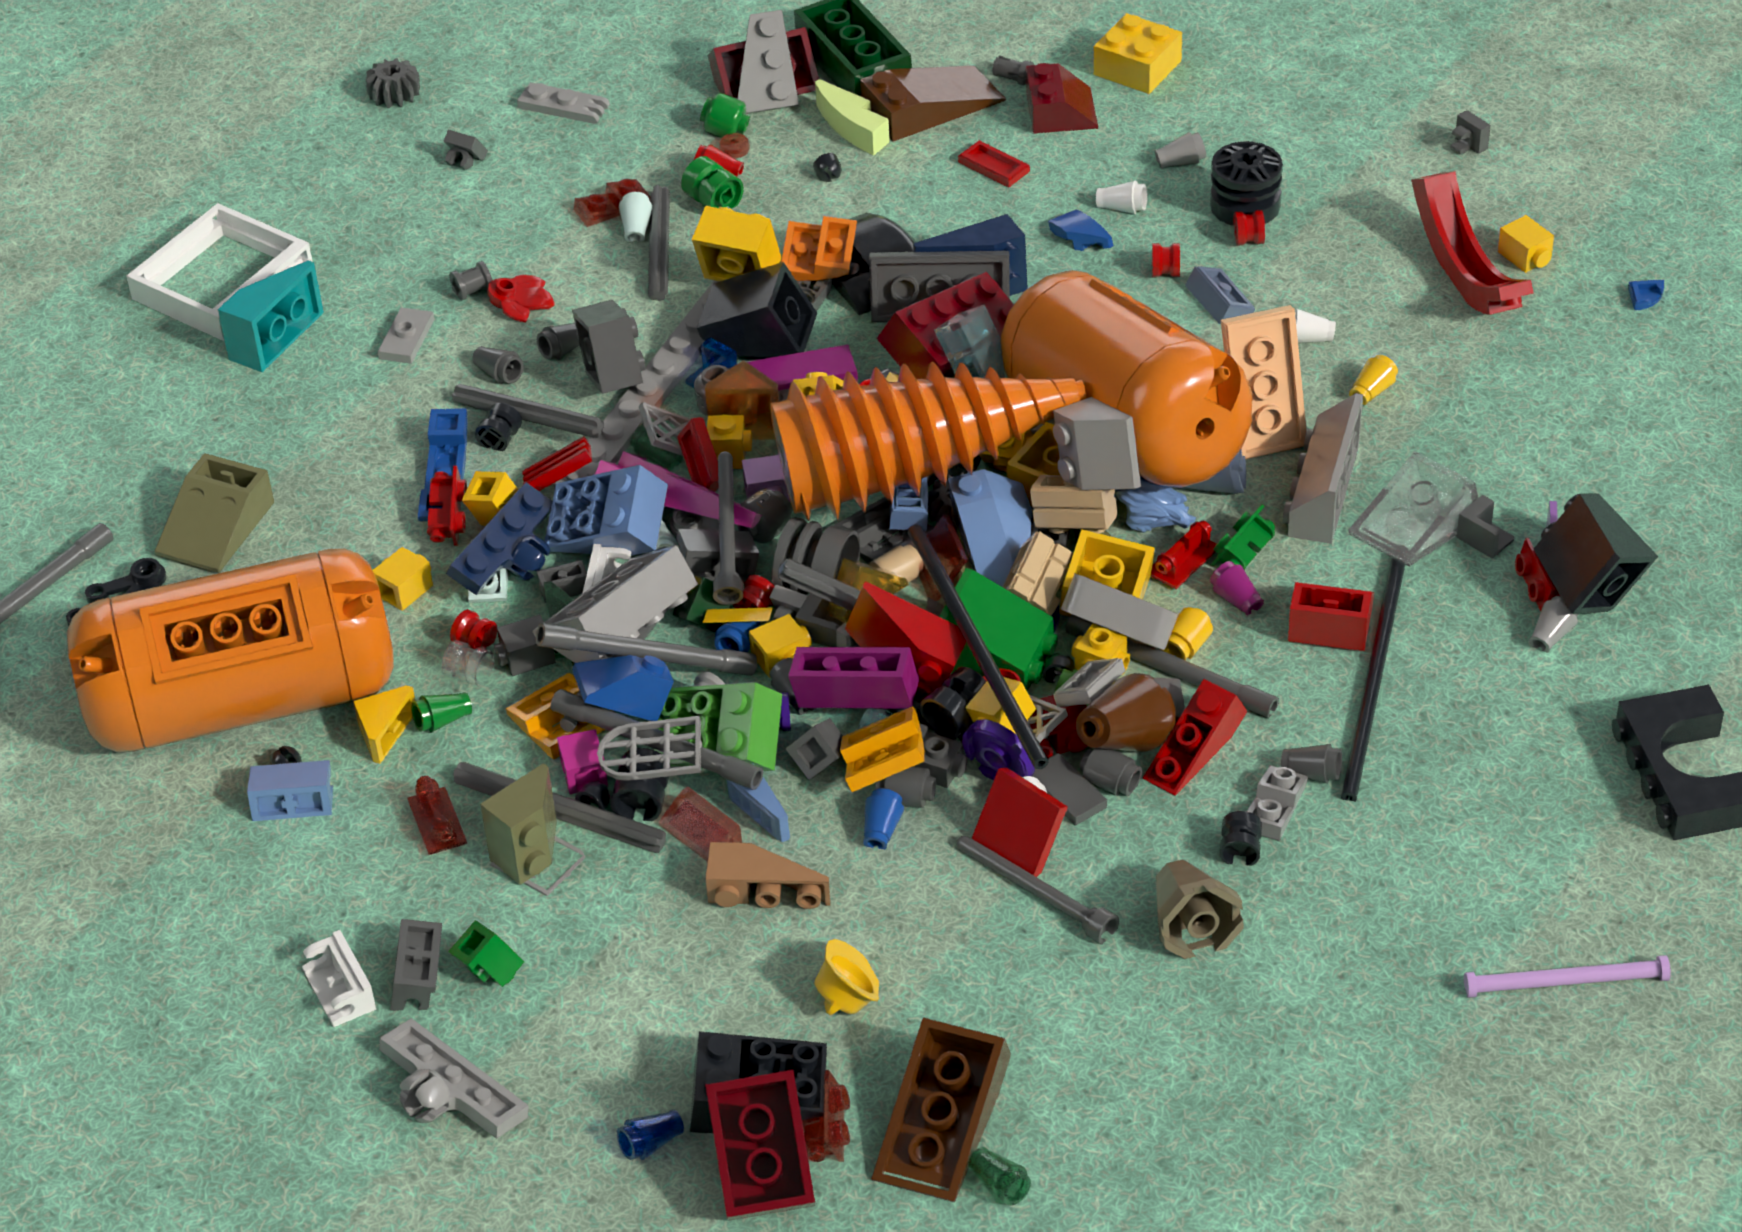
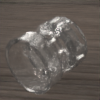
(466, 662)

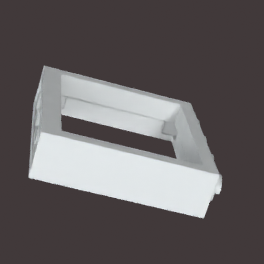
(149, 276)

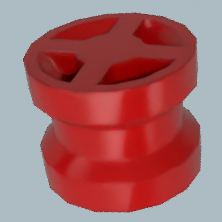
(1249, 227)
(1165, 260)
(756, 593)
(473, 630)

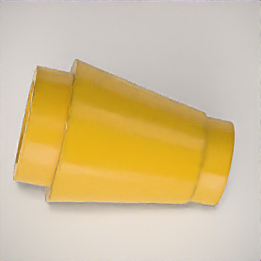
(1375, 377)

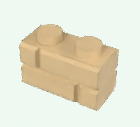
(1067, 507)
(1039, 572)

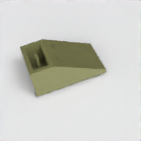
(215, 512)

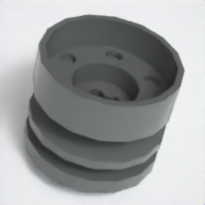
(814, 548)

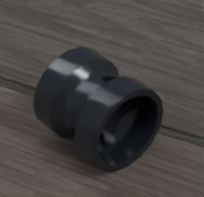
(498, 427)
(1242, 832)

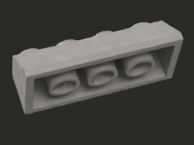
(1324, 472)
(628, 599)

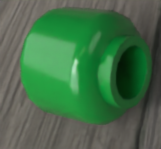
(724, 115)

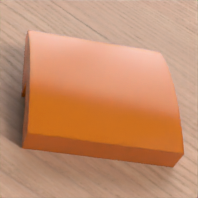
(819, 250)

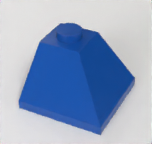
(625, 684)

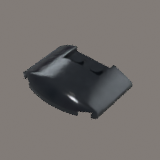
(872, 235)

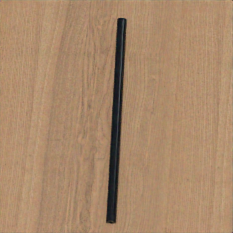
(978, 648)
(1373, 681)

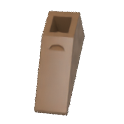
(737, 865)

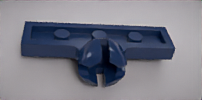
(506, 543)

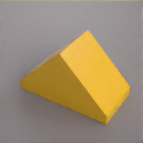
(384, 719)

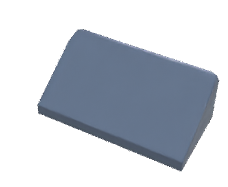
(1218, 293)

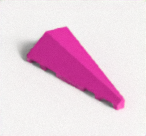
(682, 492)

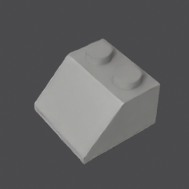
(1096, 446)

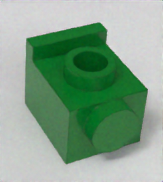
(486, 955)

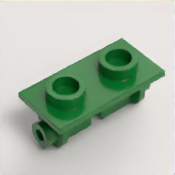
(1251, 531)

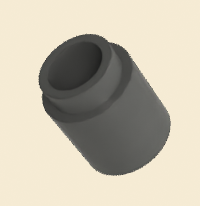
(1111, 770)
(912, 785)

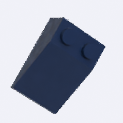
(989, 235)

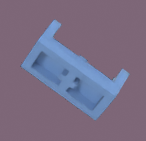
(290, 790)

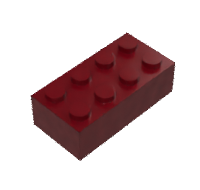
(911, 333)

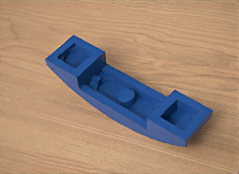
(446, 449)

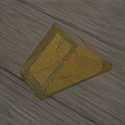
(856, 574)

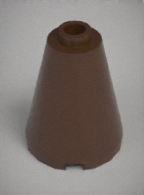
(1128, 716)

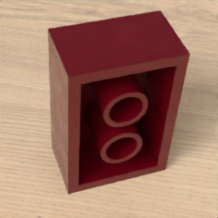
(760, 1145)

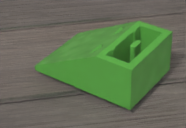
(734, 720)

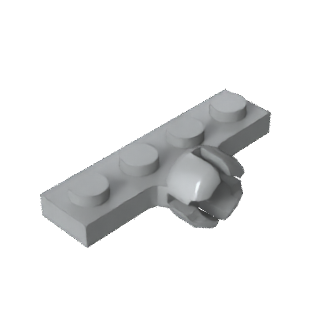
(448, 1081)

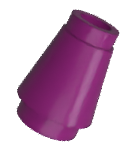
(1236, 587)

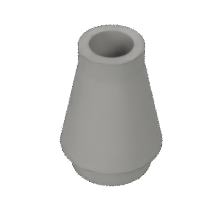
(1182, 151)
(1552, 624)

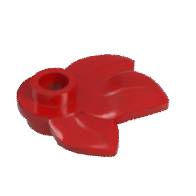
(519, 296)

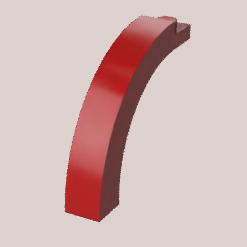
(1459, 250)

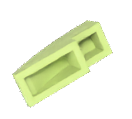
(852, 117)

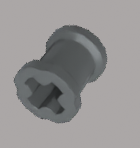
(470, 280)

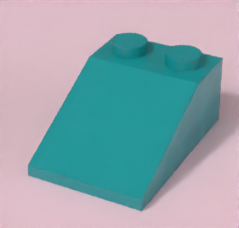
(270, 315)

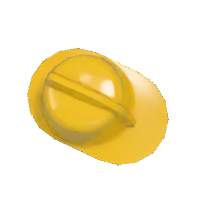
(846, 979)

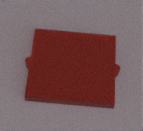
(949, 551)

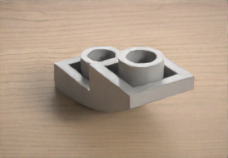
(1277, 799)

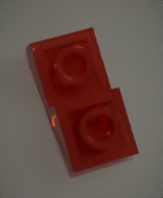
(599, 208)

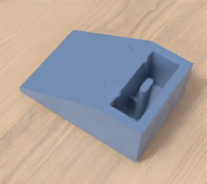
(607, 509)

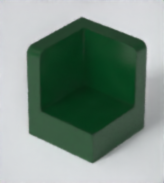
(699, 600)

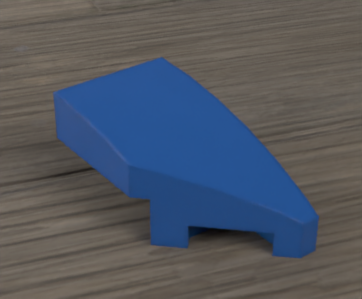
(1080, 229)

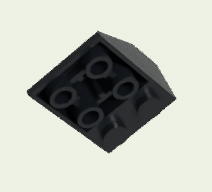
(735, 1057)

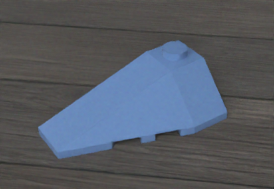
(991, 519)

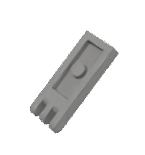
(563, 103)

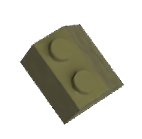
(522, 825)

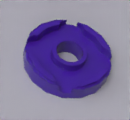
(996, 749)

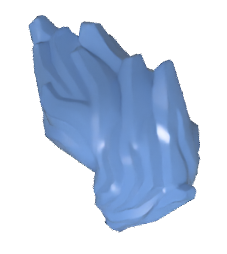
(1154, 507)

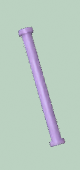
(1567, 976)

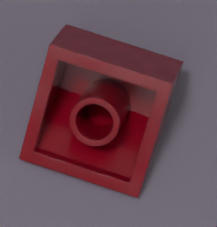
(1058, 100)

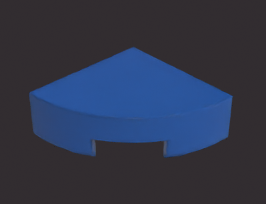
(1645, 293)

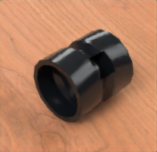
(945, 705)
(640, 793)

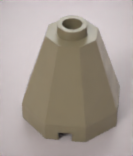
(1196, 903)

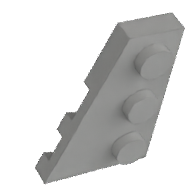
(767, 67)

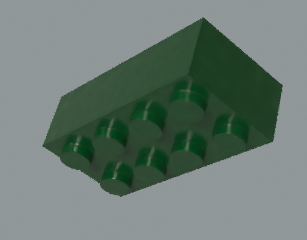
(849, 42)

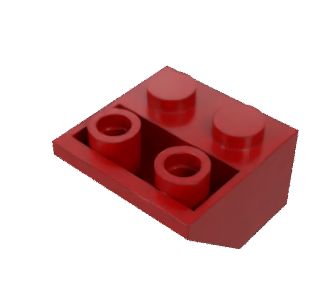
(1330, 616)

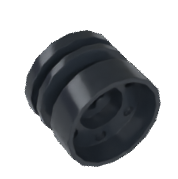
(1246, 180)

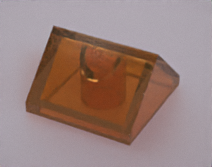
(746, 393)

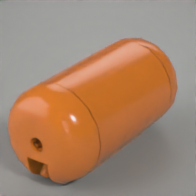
(1181, 391)
(230, 650)

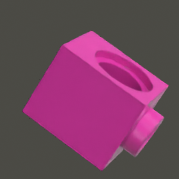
(580, 760)

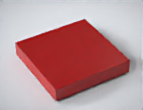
(1019, 821)

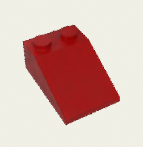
(889, 621)

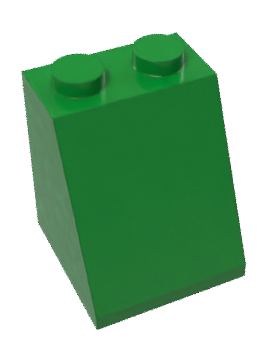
(1012, 628)

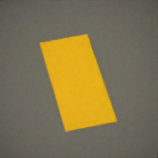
(737, 615)

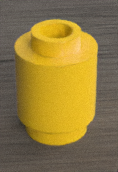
(1189, 633)

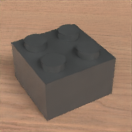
(609, 346)

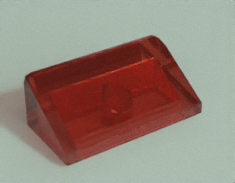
(698, 823)

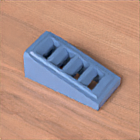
(903, 516)
(762, 807)

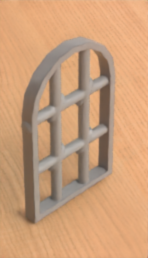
(663, 740)

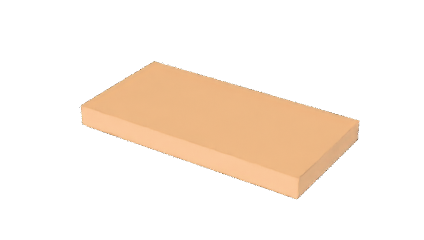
(1269, 355)

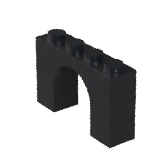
(1683, 802)

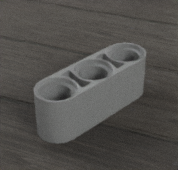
(1119, 611)

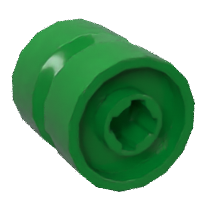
(711, 184)

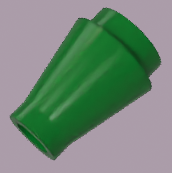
(437, 711)

